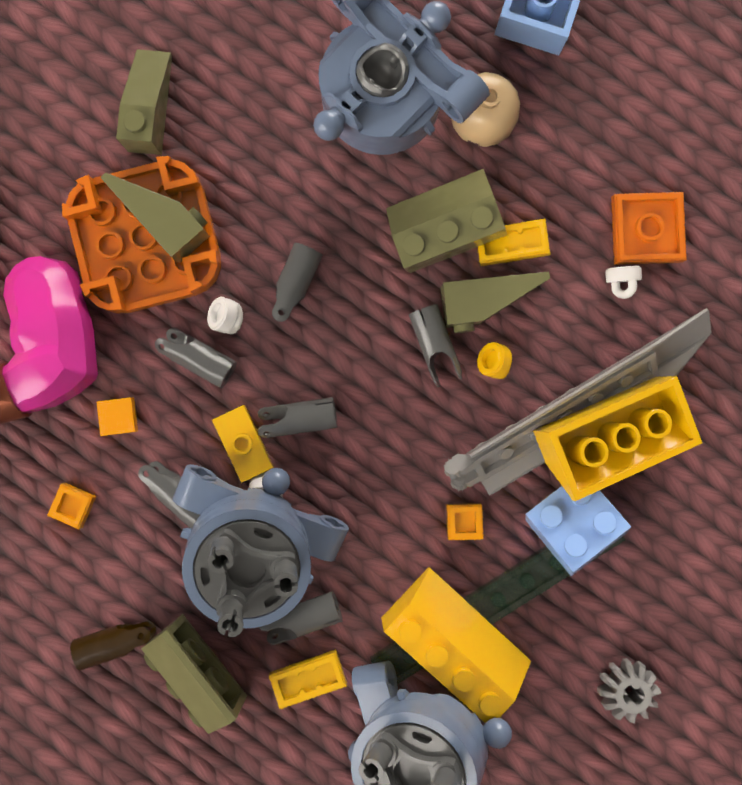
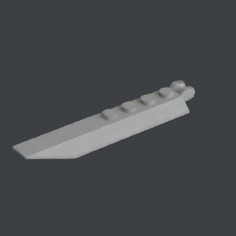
(516, 448)

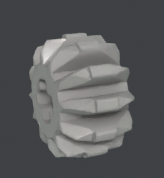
(636, 701)

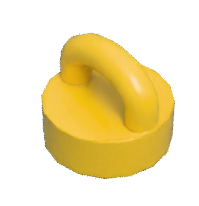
(494, 360)

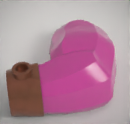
(49, 338)

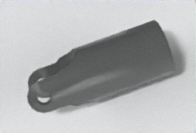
(295, 279)
(433, 338)
(197, 357)
(299, 417)
(163, 486)
(305, 619)

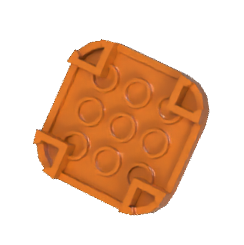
(120, 259)

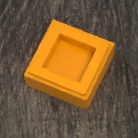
(117, 416)
(71, 505)
(464, 521)

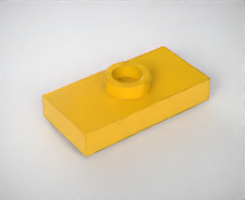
(522, 242)
(243, 443)
(307, 679)

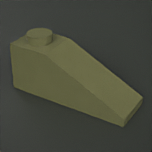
(145, 103)
(163, 217)
(476, 300)

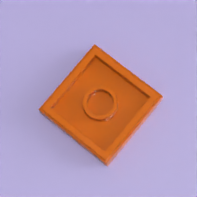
(648, 228)

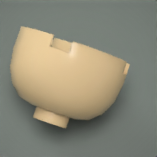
(495, 116)

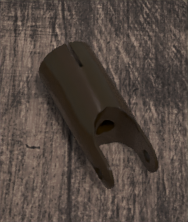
(109, 644)

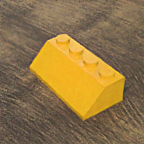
(618, 436)
(457, 646)

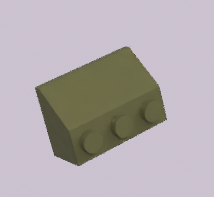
(445, 221)
(195, 675)

